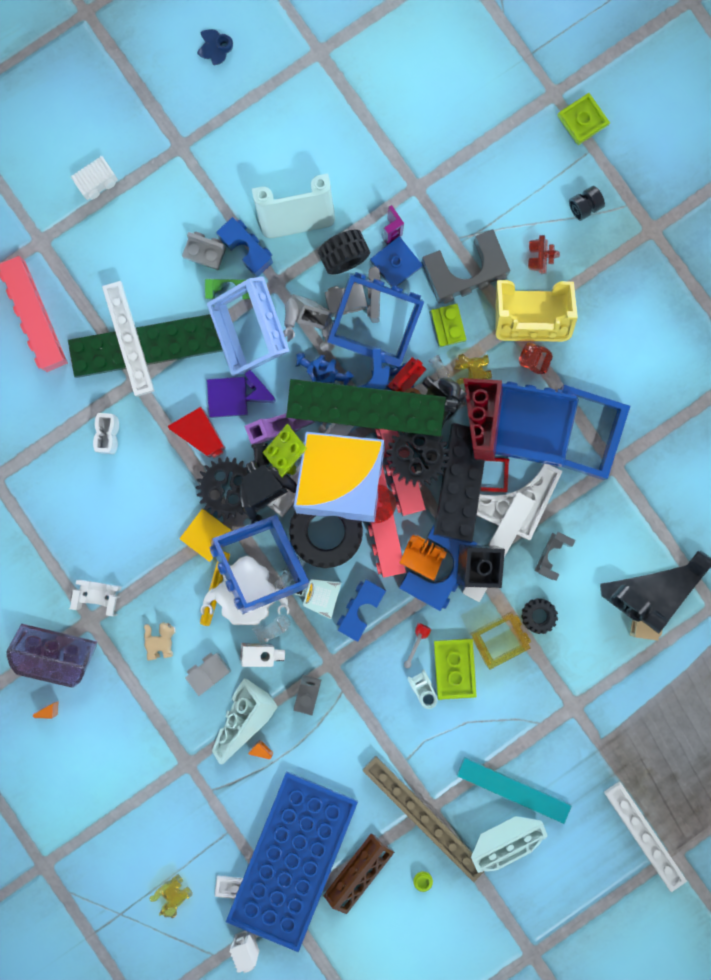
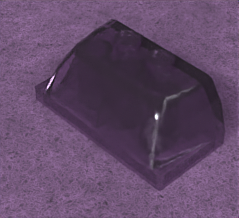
(50, 655)

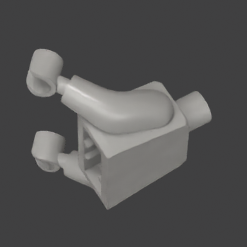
(309, 313)

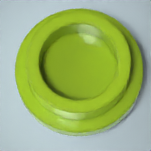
(423, 881)

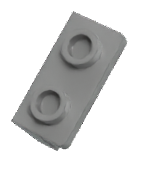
(204, 250)

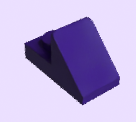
(261, 393)

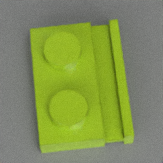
(448, 325)

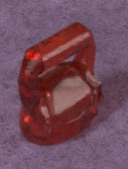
(530, 357)

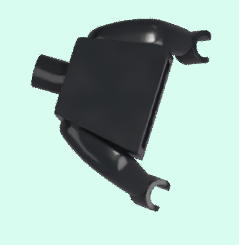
(446, 388)
(262, 487)

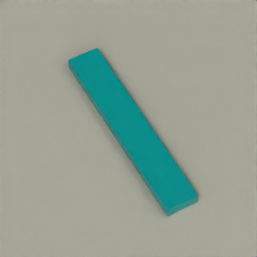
(514, 790)

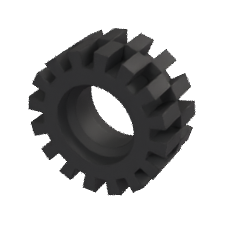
(550, 620)

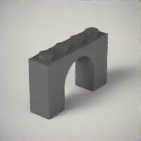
(448, 286)

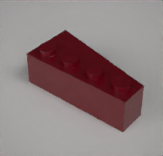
(484, 409)

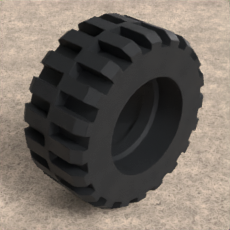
(320, 557)

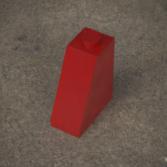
(199, 432)

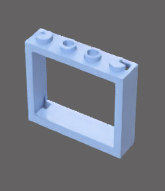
(267, 320)

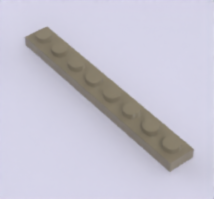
(422, 816)

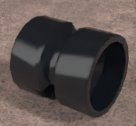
(589, 201)

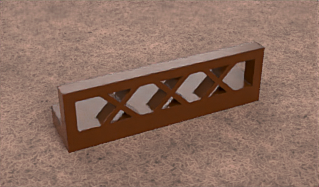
(355, 874)

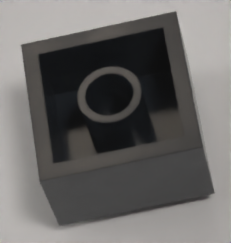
(480, 566)

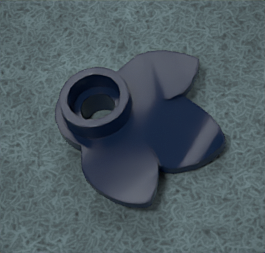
(212, 48)

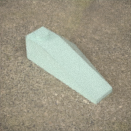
(248, 715)

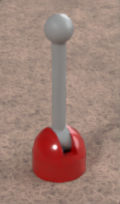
(422, 632)

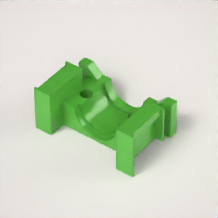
(212, 286)

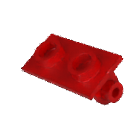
(407, 375)

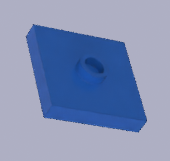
(396, 262)

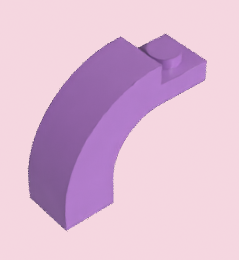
(267, 429)

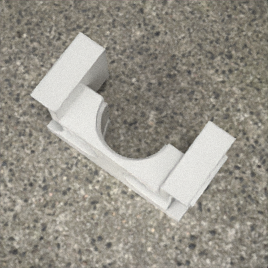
(96, 594)

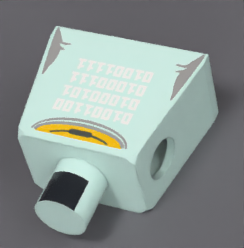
(321, 596)

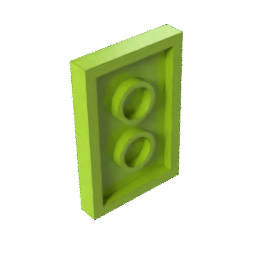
(455, 669)

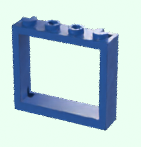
(366, 350)
(614, 437)
(286, 549)

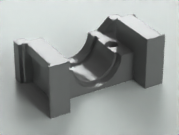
(555, 541)

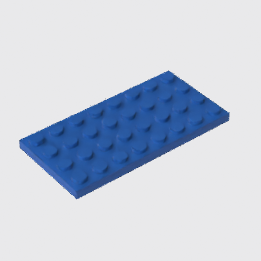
(292, 861)

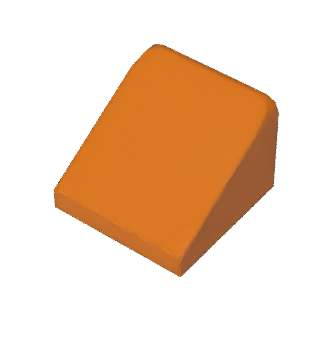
(48, 712)
(261, 750)

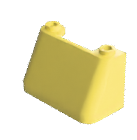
(535, 314)

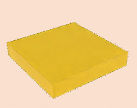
(201, 531)

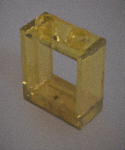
(523, 638)

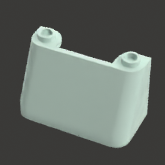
(297, 212)

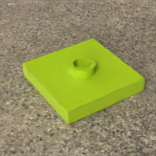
(583, 119)

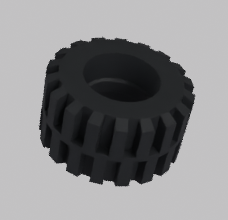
(343, 252)

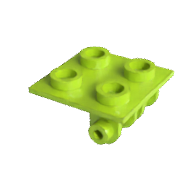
(285, 451)

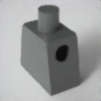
(307, 695)

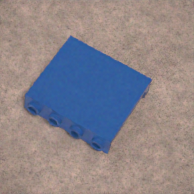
(535, 423)

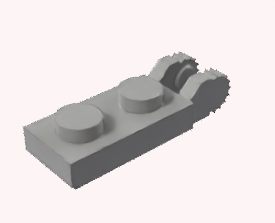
(374, 309)

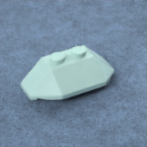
(507, 843)

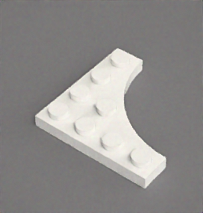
(539, 489)

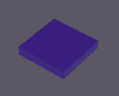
(227, 397)

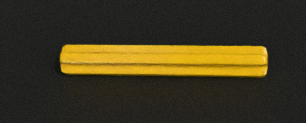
(216, 580)

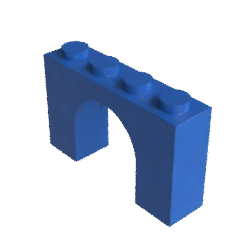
(435, 593)

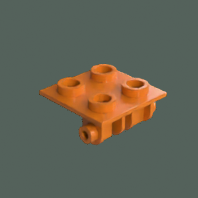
(422, 557)

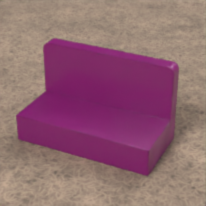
(395, 227)

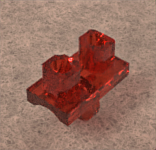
(541, 246)

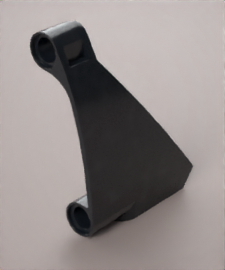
(656, 595)

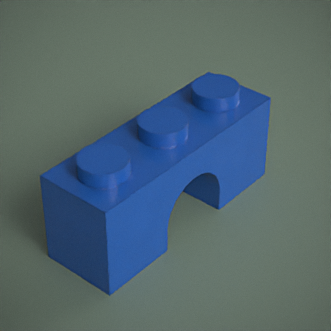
(234, 234)
(351, 624)

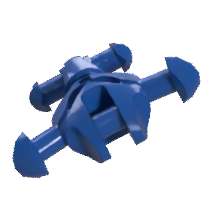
(322, 370)

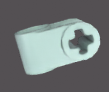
(422, 688)

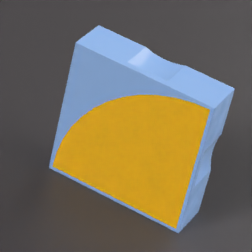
(339, 476)

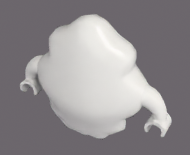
(254, 584)

